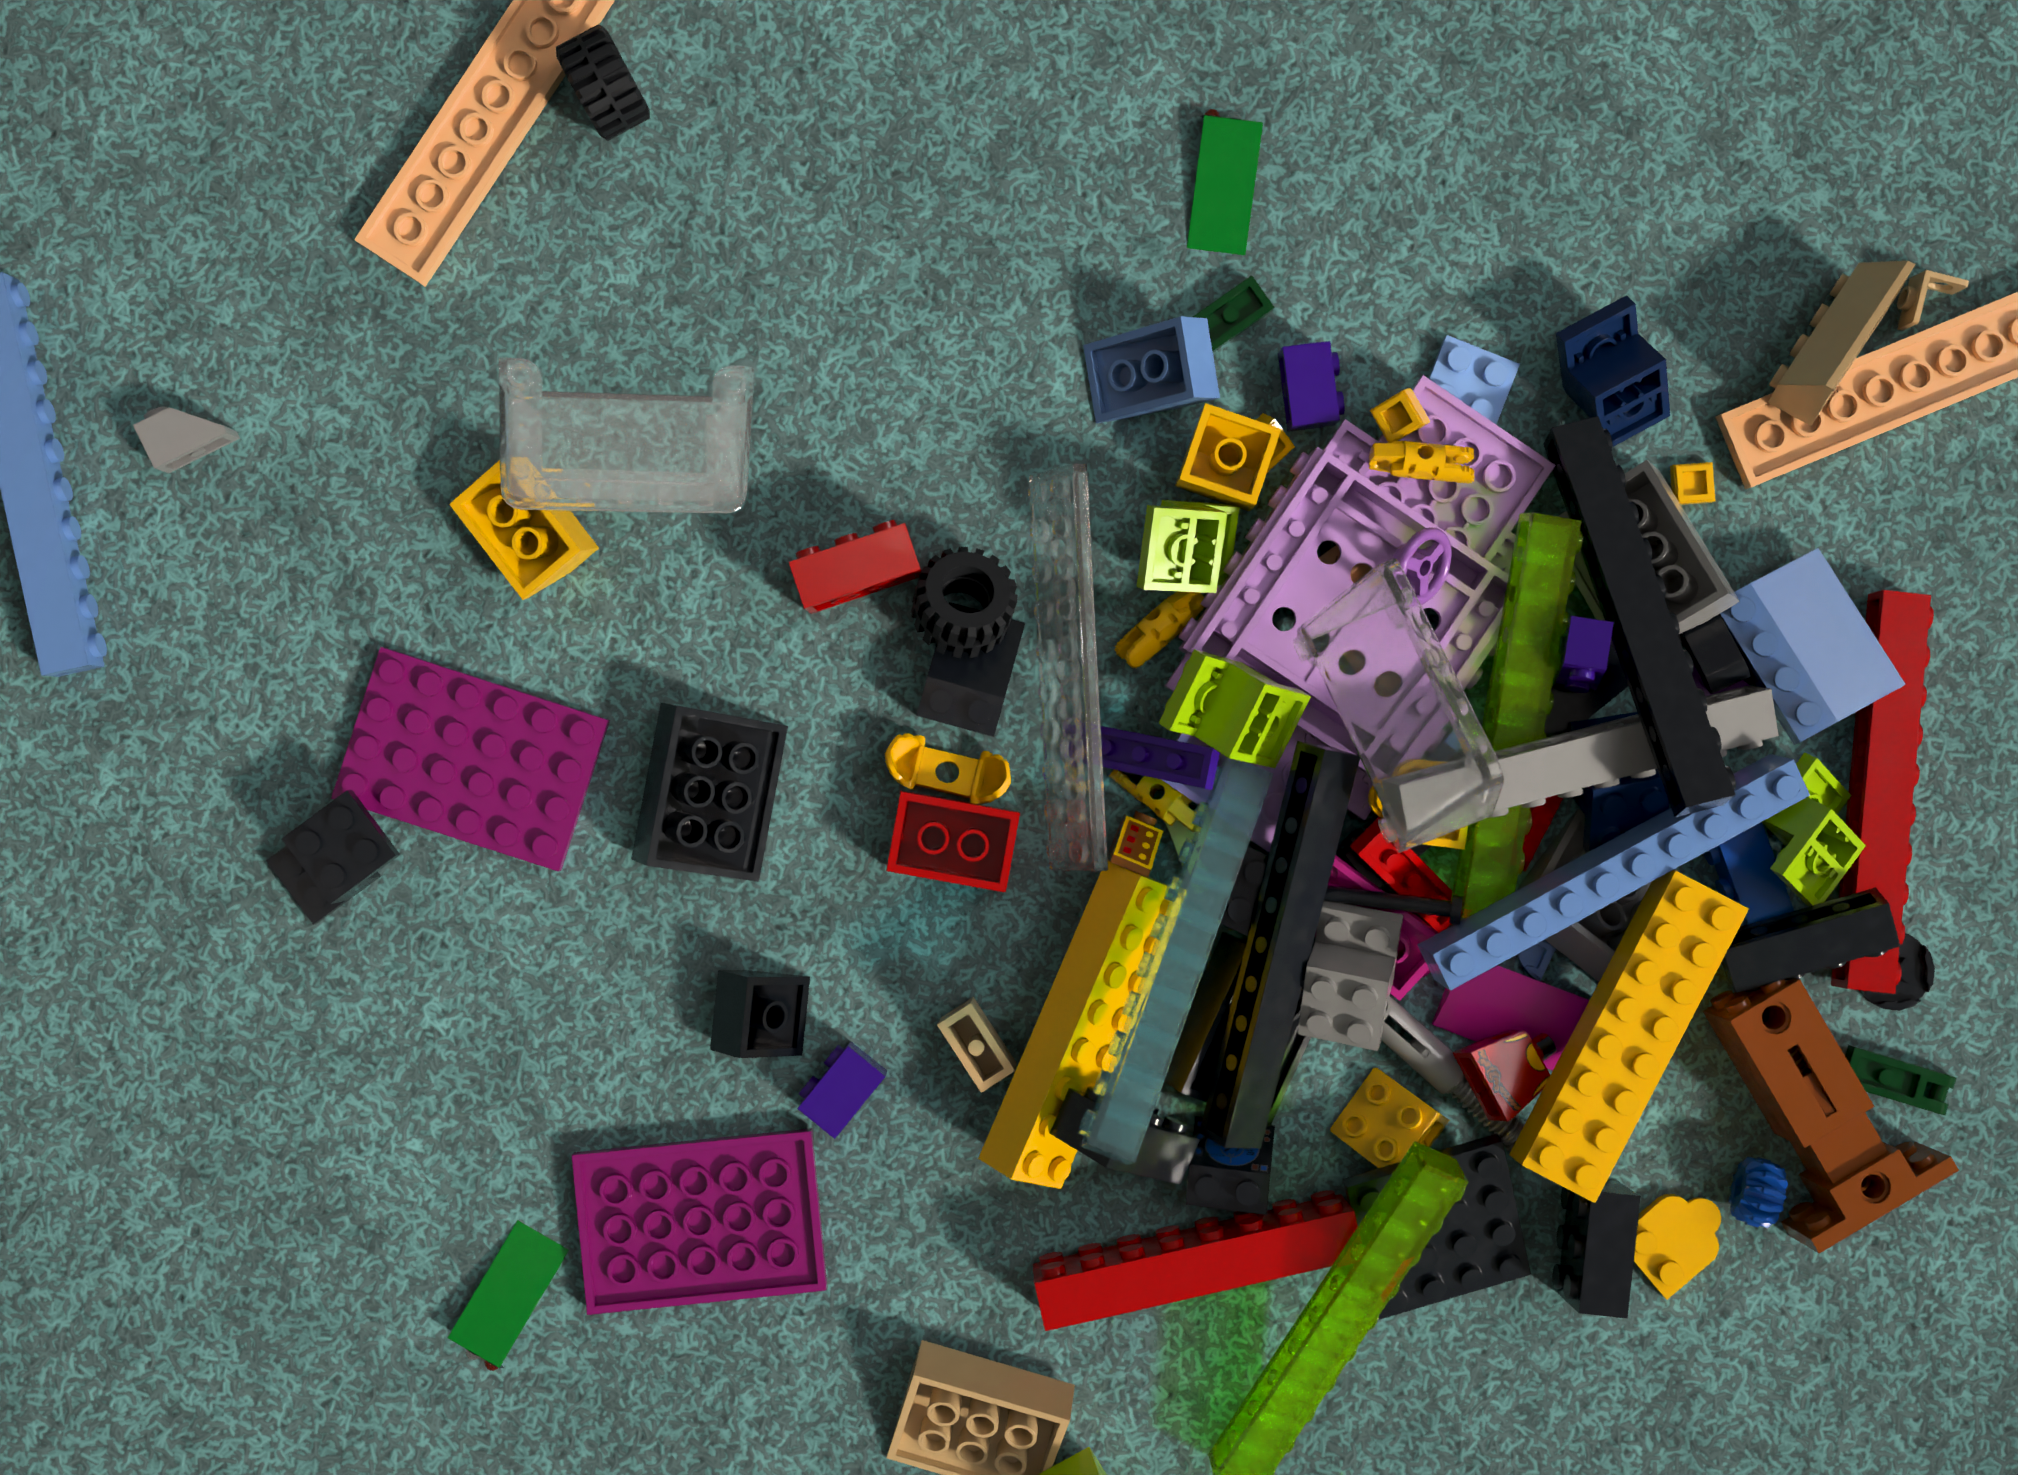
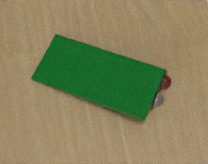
(1224, 183)
(507, 1295)

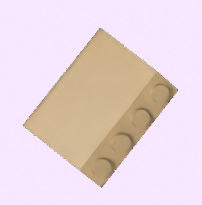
(979, 1416)

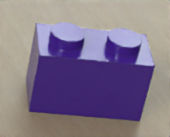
(1310, 386)
(1584, 654)
(841, 1089)

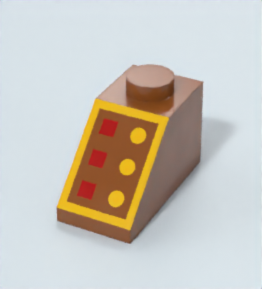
(1135, 843)

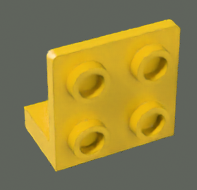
(1386, 1120)

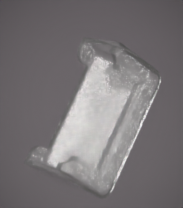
(624, 447)
(1403, 708)

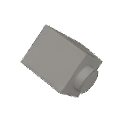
(180, 438)

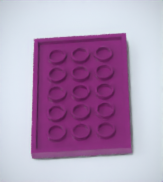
(471, 759)
(699, 1221)

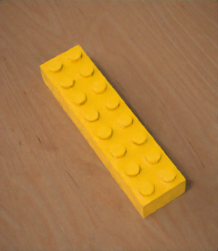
(1075, 1026)
(1628, 1033)

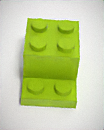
(1186, 546)
(1234, 709)
(1815, 837)

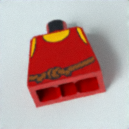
(1506, 1071)

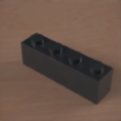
(1810, 940)

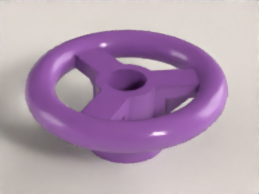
(1419, 562)

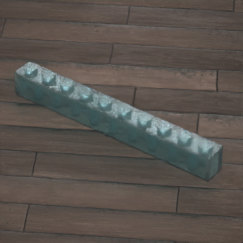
(1175, 963)

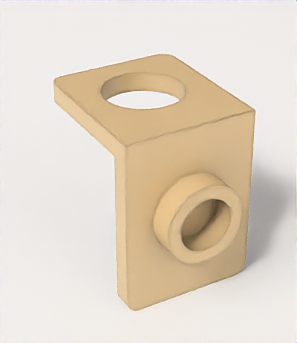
(1913, 296)

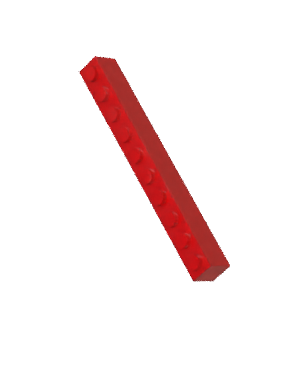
(1885, 777)

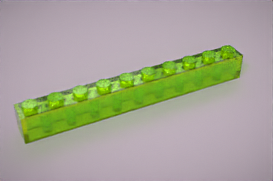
(1520, 693)
(1340, 1313)

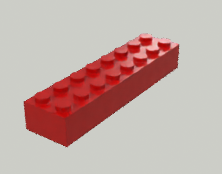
(1192, 1260)

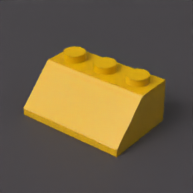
(525, 545)

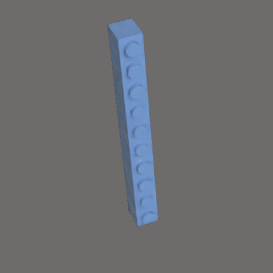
(38, 503)
(1607, 874)

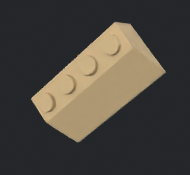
(1837, 337)

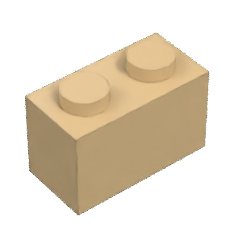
(977, 1044)

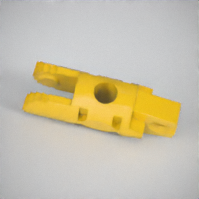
(1423, 461)
(1159, 627)
(1169, 808)

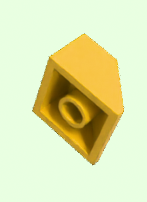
(1228, 457)

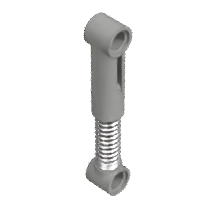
(1440, 1069)

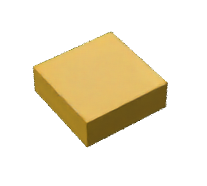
(1693, 483)

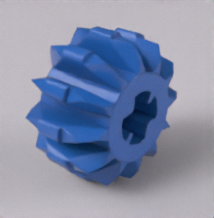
(1758, 1192)

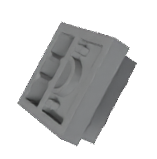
(1350, 975)

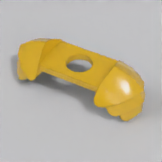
(915, 764)

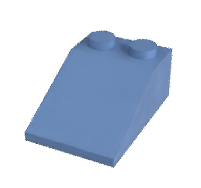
(1152, 369)

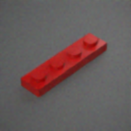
(1402, 871)

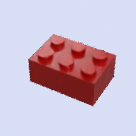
(855, 567)
(953, 841)

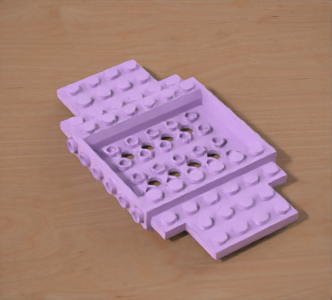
(1368, 520)

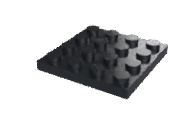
(1479, 1236)

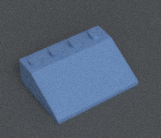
(1809, 646)

